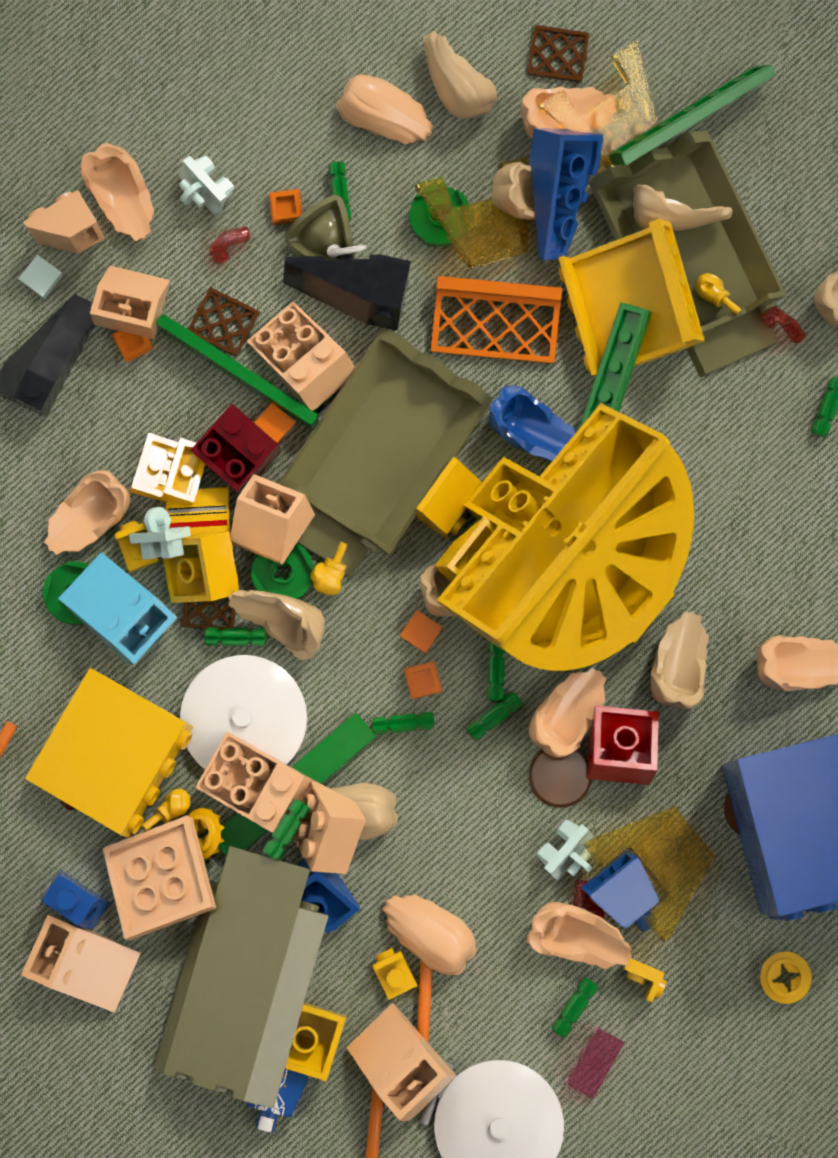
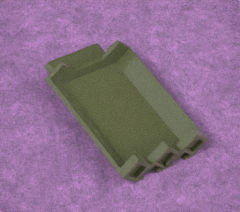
(727, 248)
(381, 448)
(244, 981)

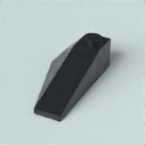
(362, 288)

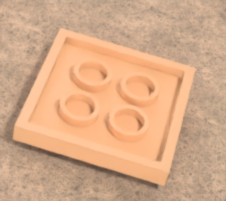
(159, 878)

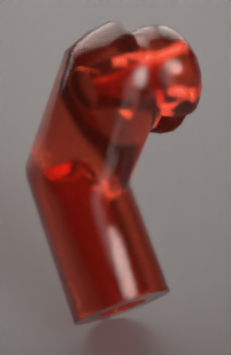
(225, 240)
(787, 323)
(583, 900)

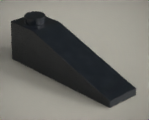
(45, 360)

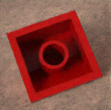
(623, 745)

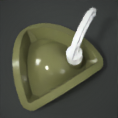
(323, 231)

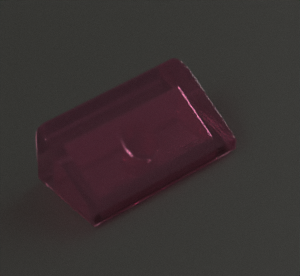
(594, 1062)

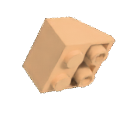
(65, 224)
(129, 301)
(269, 519)
(329, 830)

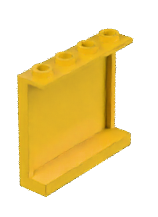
(639, 272)
(110, 753)

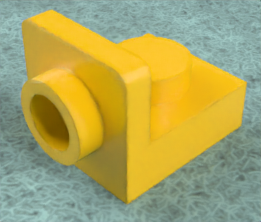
(132, 552)
(640, 972)
(393, 973)

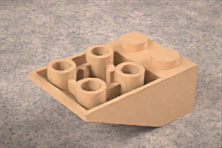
(302, 356)
(252, 782)
(80, 963)
(400, 1063)

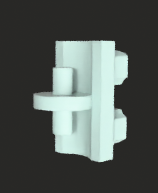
(200, 187)
(160, 539)
(571, 855)

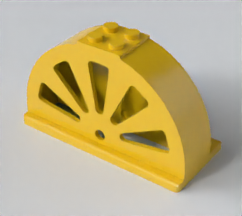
(581, 548)

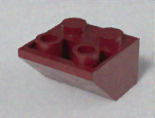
(236, 448)

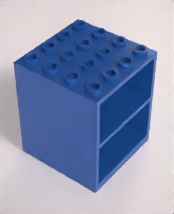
(789, 825)

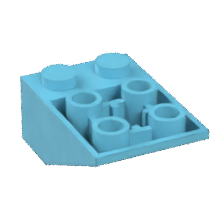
(117, 609)

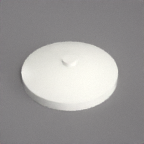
(248, 700)
(498, 1113)

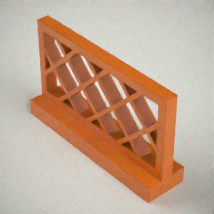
(496, 292)

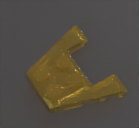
(619, 116)
(476, 229)
(669, 854)

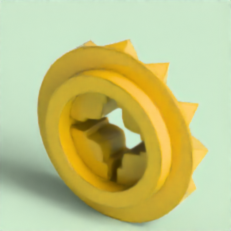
(206, 819)
(798, 985)

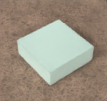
(40, 276)

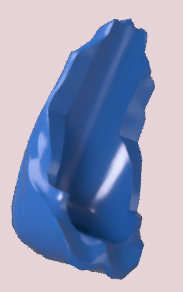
(528, 423)

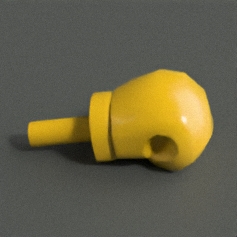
(711, 289)
(328, 575)
(174, 805)

